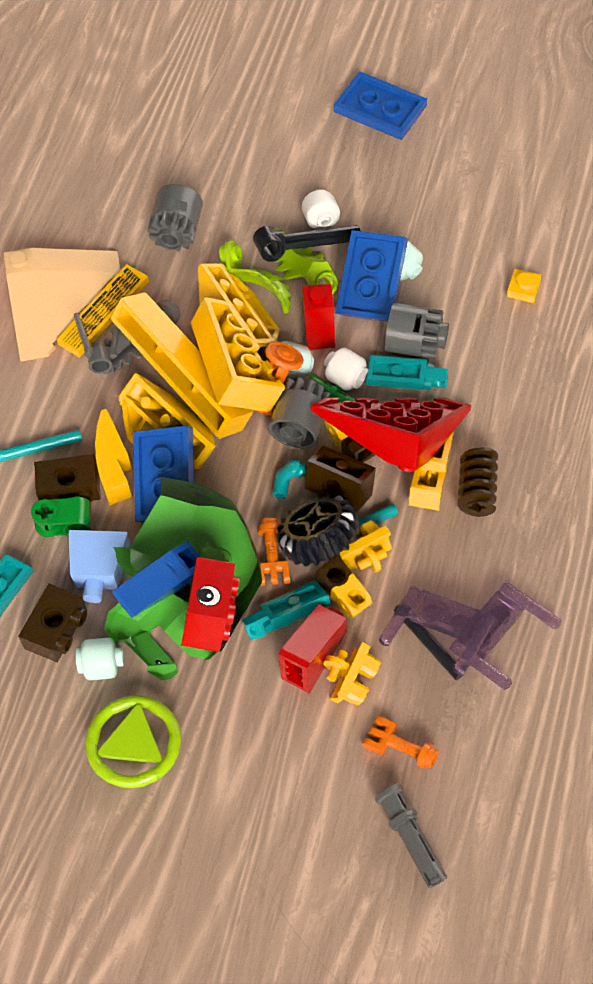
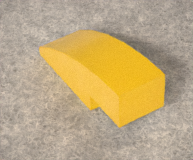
(111, 460)
(430, 479)

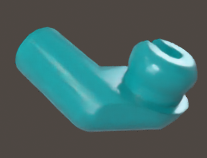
(285, 474)

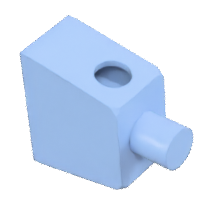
(95, 561)

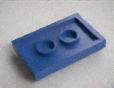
(380, 105)
(371, 275)
(157, 455)

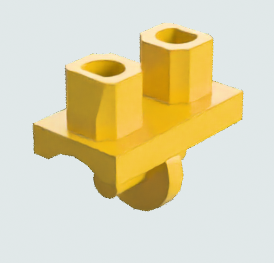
(368, 549)
(358, 662)

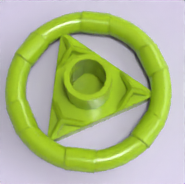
(132, 741)

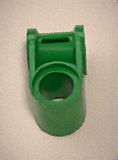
(62, 516)

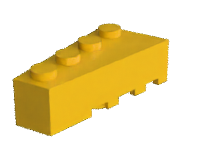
(232, 359)

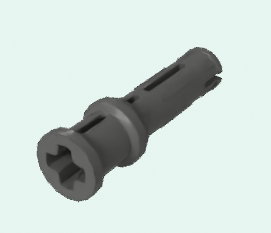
(404, 821)

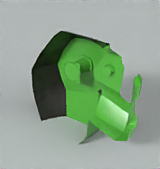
(216, 533)

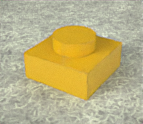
(524, 285)

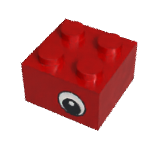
(210, 604)

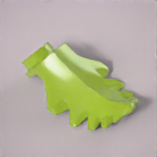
(231, 257)
(303, 264)

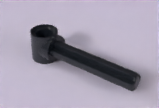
(281, 242)

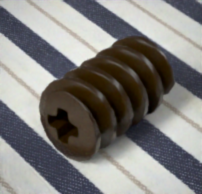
(478, 482)

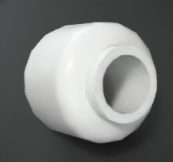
(320, 207)
(345, 369)

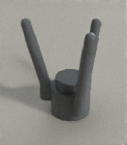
(98, 354)

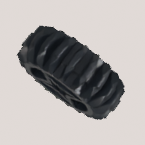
(318, 530)

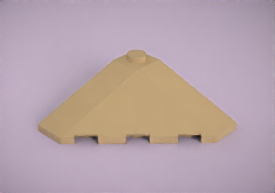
(49, 288)

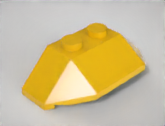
(222, 285)
(151, 408)

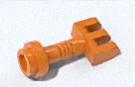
(269, 530)
(425, 755)

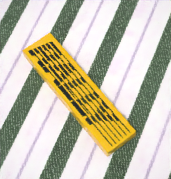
(98, 313)

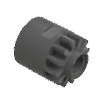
(175, 217)
(415, 331)
(292, 417)

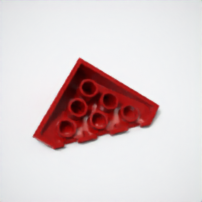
(396, 430)

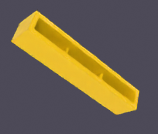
(176, 362)

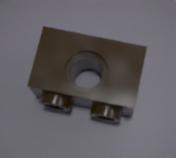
(54, 473)
(341, 476)
(53, 606)

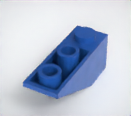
(158, 580)

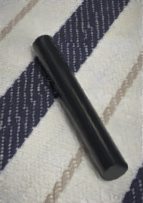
(433, 646)

